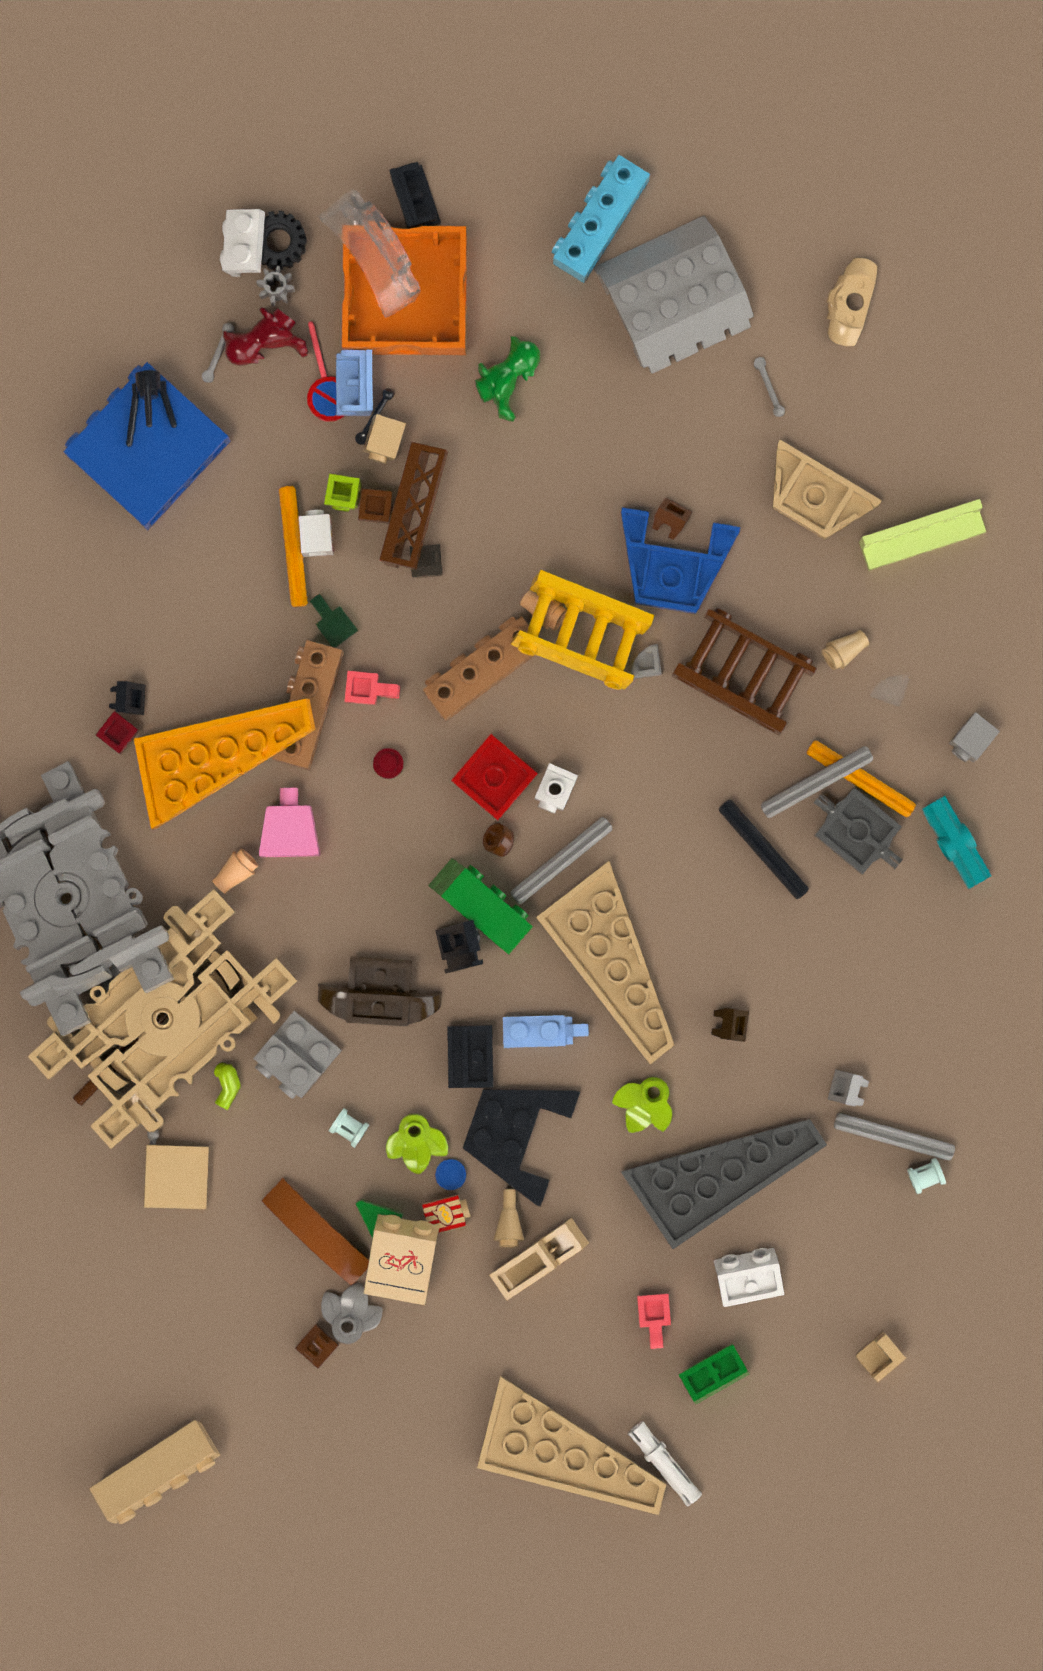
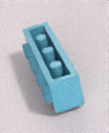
(600, 219)

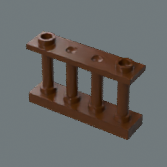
(718, 687)

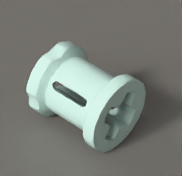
(349, 1127)
(926, 1176)

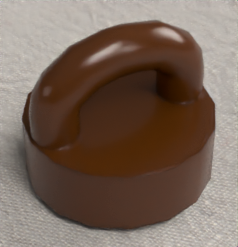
(498, 840)

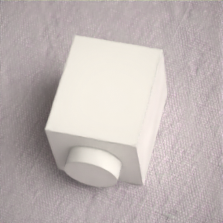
(316, 534)

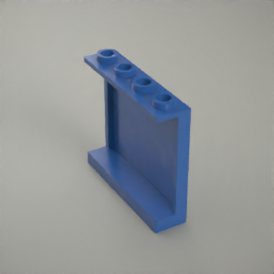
(161, 458)

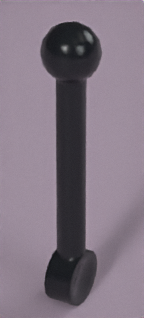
(387, 395)

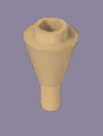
(509, 1227)

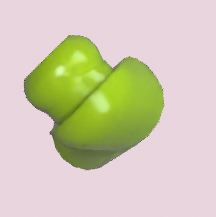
(230, 1084)

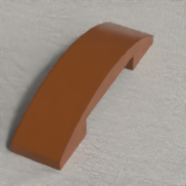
(316, 1232)

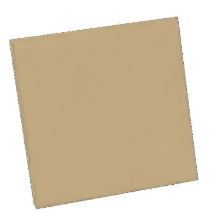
(176, 1176)

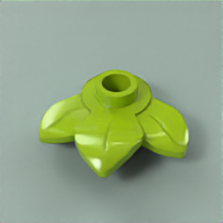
(641, 1108)
(418, 1147)

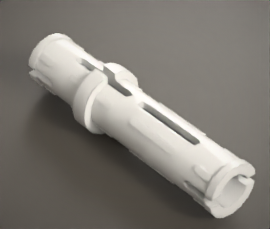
(660, 1458)

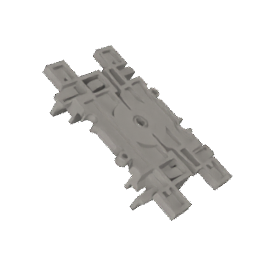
(98, 903)

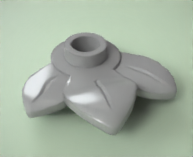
(350, 1308)

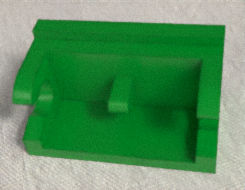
(714, 1374)

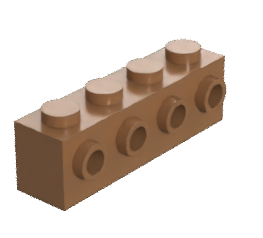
(478, 672)
(316, 682)

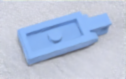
(541, 1031)

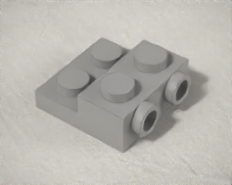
(296, 1056)

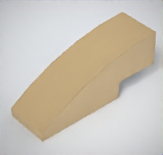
(539, 1259)

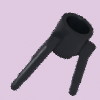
(148, 387)

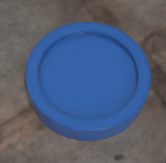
(450, 1174)

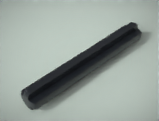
(763, 849)

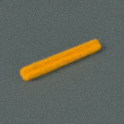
(292, 543)
(864, 781)

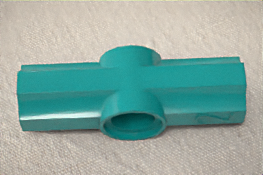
(956, 842)

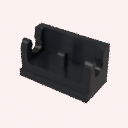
(414, 196)

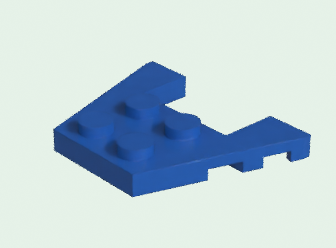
(672, 576)

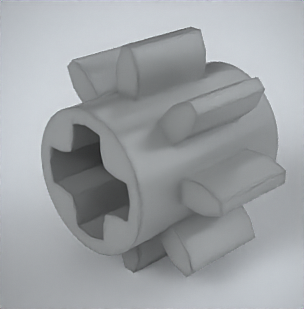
(281, 292)

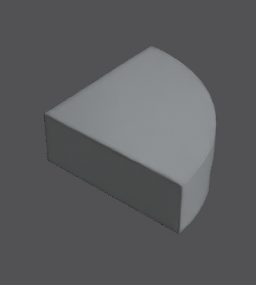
(647, 663)

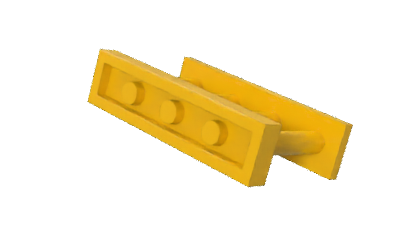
(604, 611)

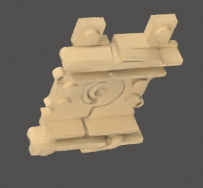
(181, 1045)

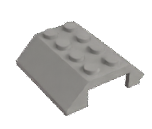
(676, 294)

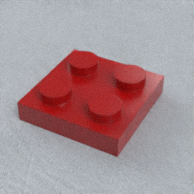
(494, 777)

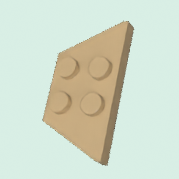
(816, 494)

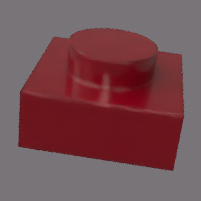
(117, 732)

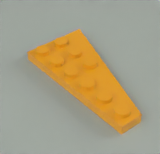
(199, 759)

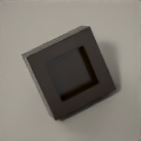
(733, 1024)

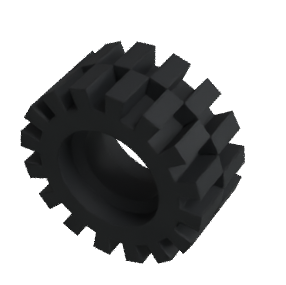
(297, 241)

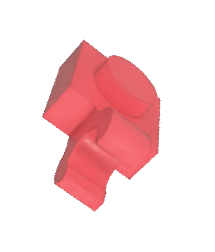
(365, 687)
(654, 1313)

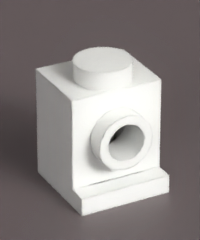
(564, 779)

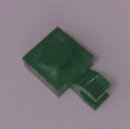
(334, 624)

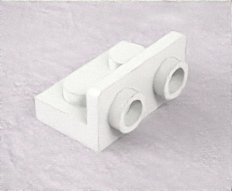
(749, 1277)

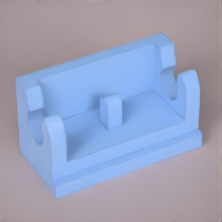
(354, 383)

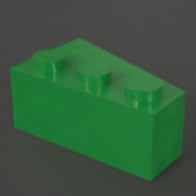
(484, 905)

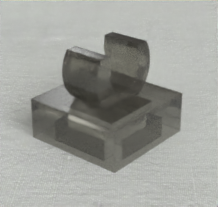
(429, 562)

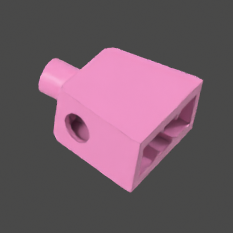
(289, 828)

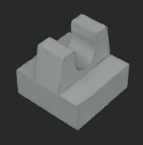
(846, 1088)

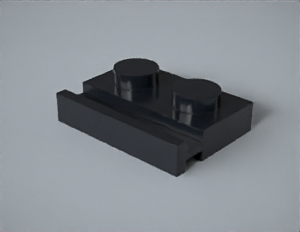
(459, 946)
(470, 1056)

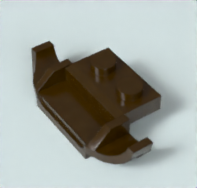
(379, 994)

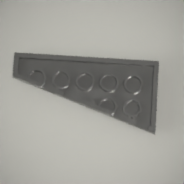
(705, 1184)

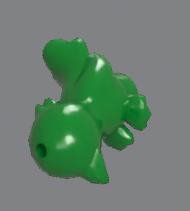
(501, 379)

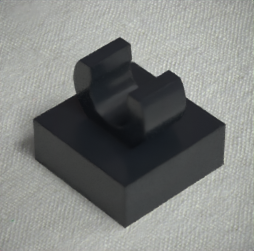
(129, 698)

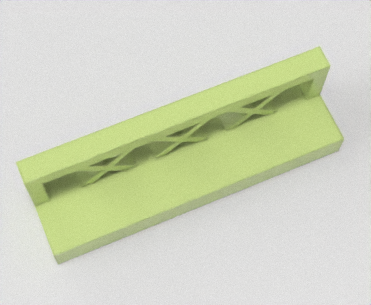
(922, 535)

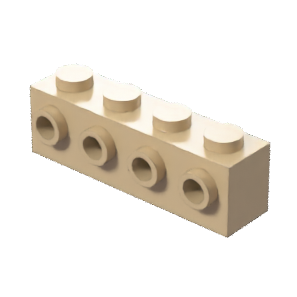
(155, 1472)

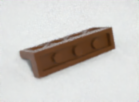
(407, 503)

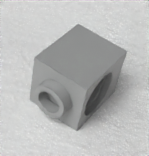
(973, 738)

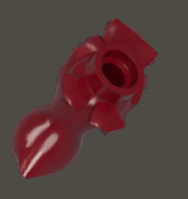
(269, 333)

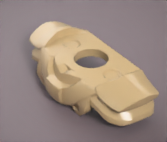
(845, 323)

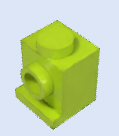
(342, 492)

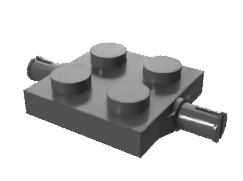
(858, 831)

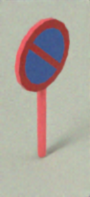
(322, 393)

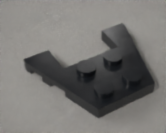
(503, 1130)

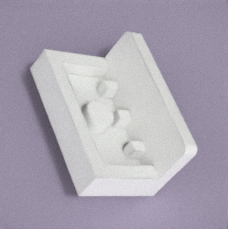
(242, 241)

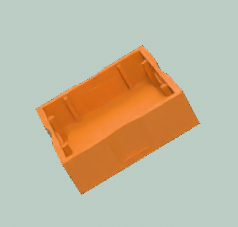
(437, 317)

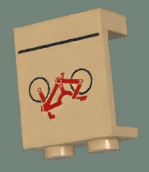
(401, 1259)

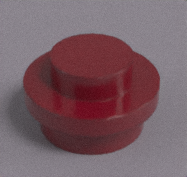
(388, 763)

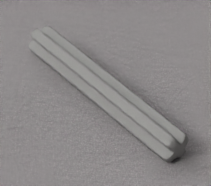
(817, 782)
(561, 860)
(894, 1136)

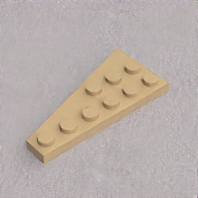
(602, 946)
(546, 1448)

